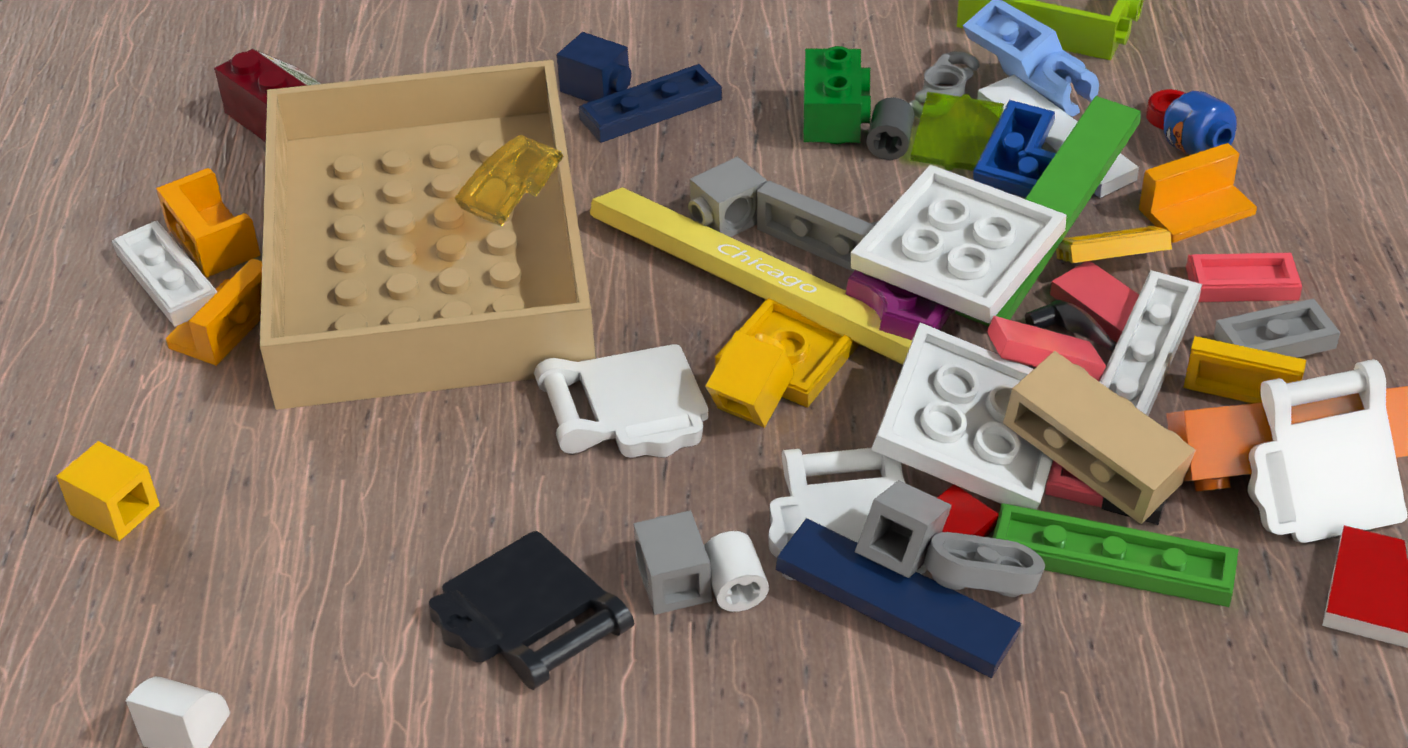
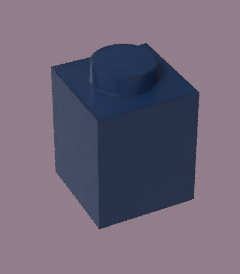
(593, 67)

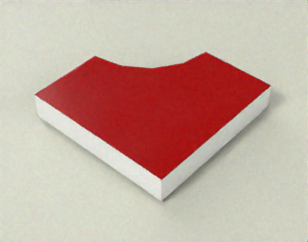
(1369, 587)

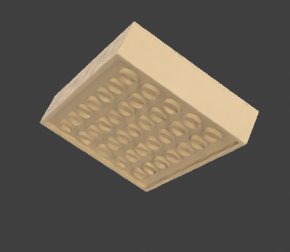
(376, 266)

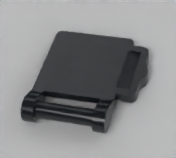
(519, 600)

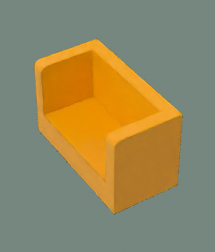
(205, 225)

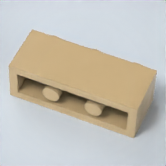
(1098, 436)

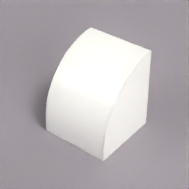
(176, 714)

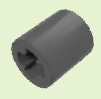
(890, 128)

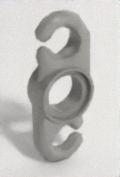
(946, 73)

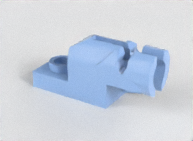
(1032, 54)

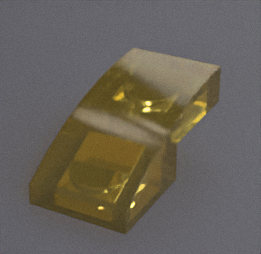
(505, 176)

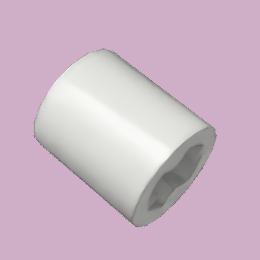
(736, 571)

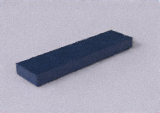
(908, 605)

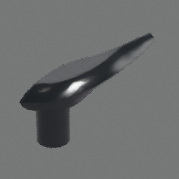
(1072, 318)

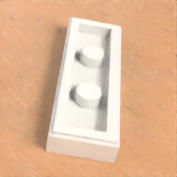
(164, 272)

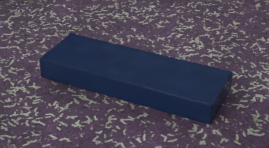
(650, 103)

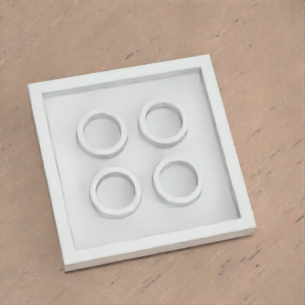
(959, 242)
(951, 419)

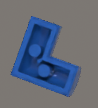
(1014, 151)

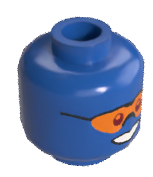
(1199, 122)

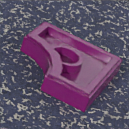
(897, 308)

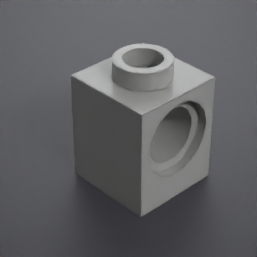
(726, 197)
(672, 562)

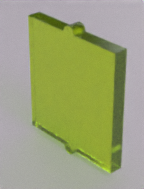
(954, 130)

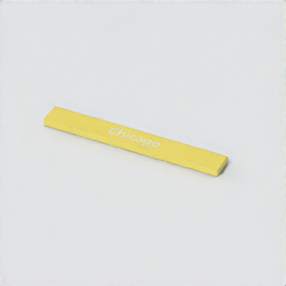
(747, 269)

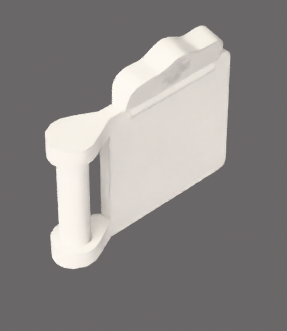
(636, 397)
(1327, 467)
(835, 505)

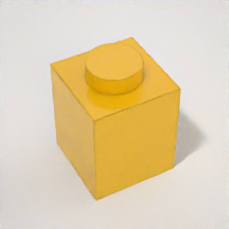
(751, 377)
(108, 490)

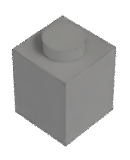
(902, 528)

